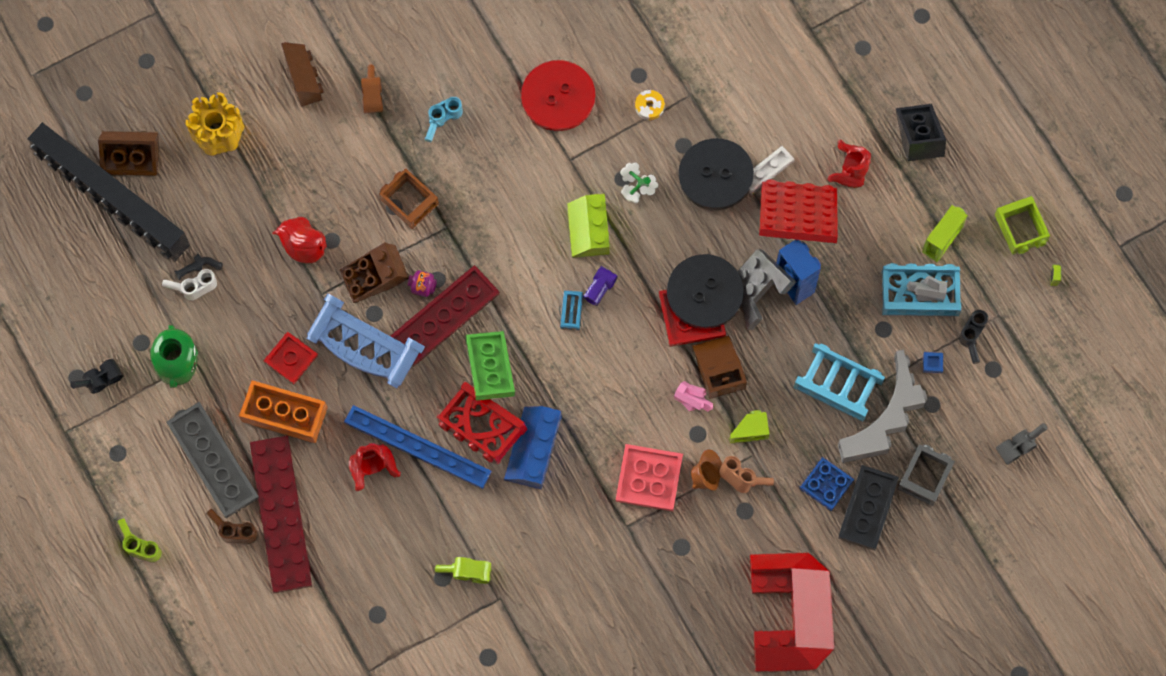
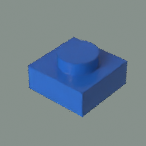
(932, 362)

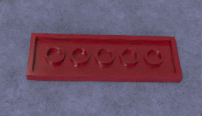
(448, 312)

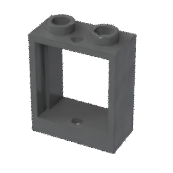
(917, 491)

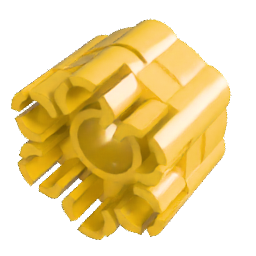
(215, 111)

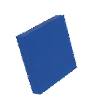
(826, 484)

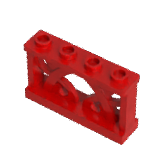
(508, 422)

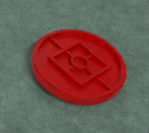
(558, 95)

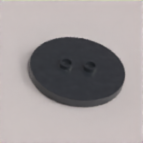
(716, 174)
(705, 291)

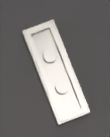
(770, 167)

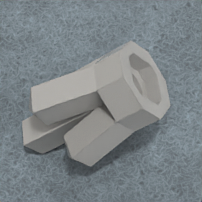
(929, 289)

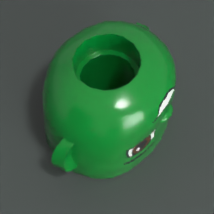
(182, 368)

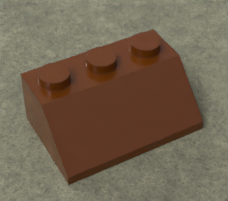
(302, 73)
(129, 153)

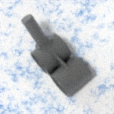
(1020, 444)

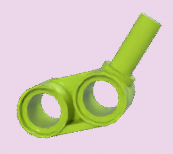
(142, 545)
(466, 568)

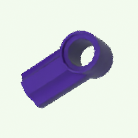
(602, 281)

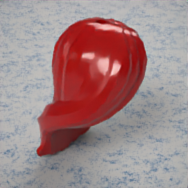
(301, 240)

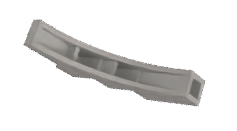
(873, 439)

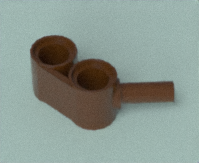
(238, 529)

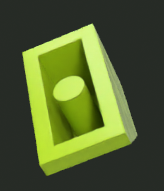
(751, 428)

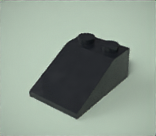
(920, 132)

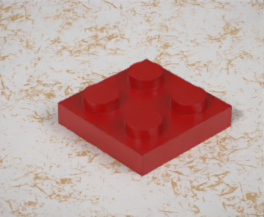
(290, 358)

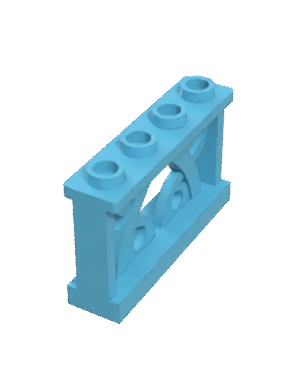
(925, 308)

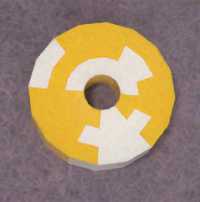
(646, 97)

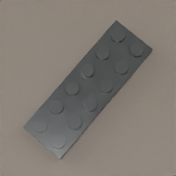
(212, 460)

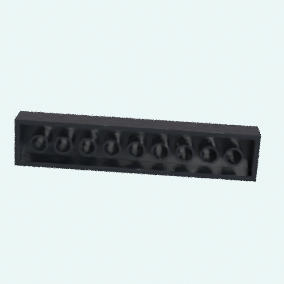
(109, 192)

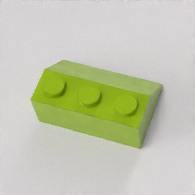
(588, 226)

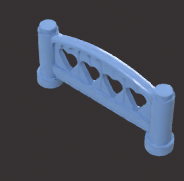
(401, 354)

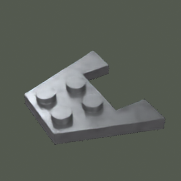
(757, 277)

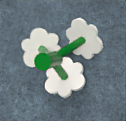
(645, 183)

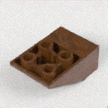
(374, 272)
(720, 367)

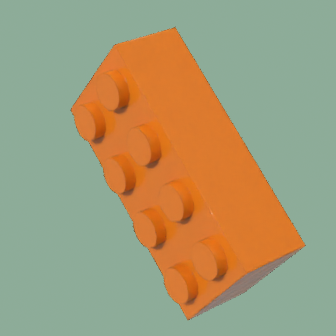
(283, 411)

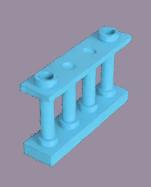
(838, 400)

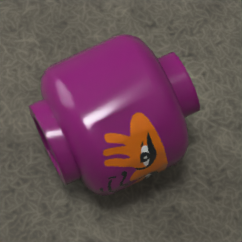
(422, 283)

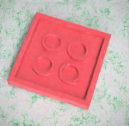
(649, 477)

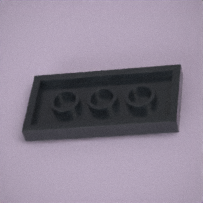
(868, 507)

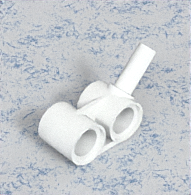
(200, 287)

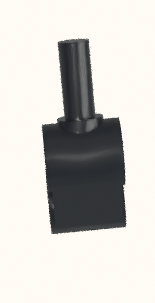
(974, 329)
(98, 380)

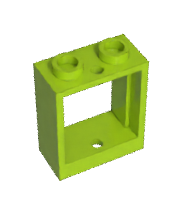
(1026, 204)
(944, 233)

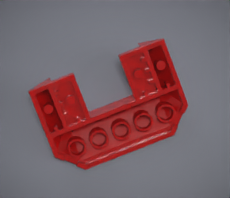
(810, 592)

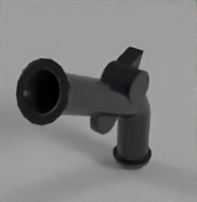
(197, 265)

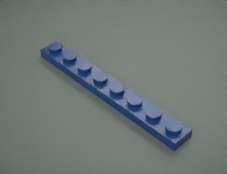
(418, 447)

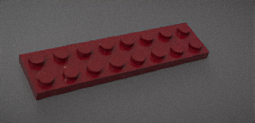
(281, 514)

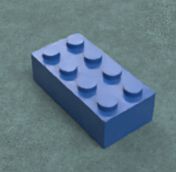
(801, 267)

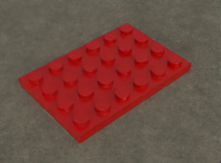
(798, 211)

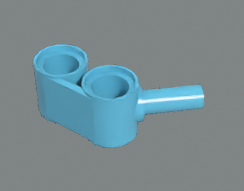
(444, 109)

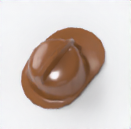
(706, 472)

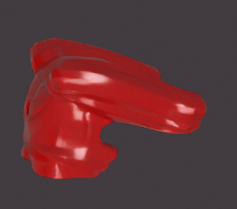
(854, 167)
(370, 460)

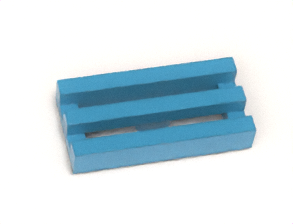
(569, 325)

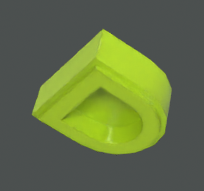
(1055, 275)

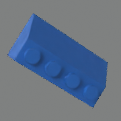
(534, 448)

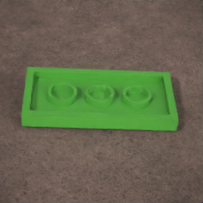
(490, 365)

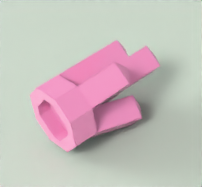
(692, 397)

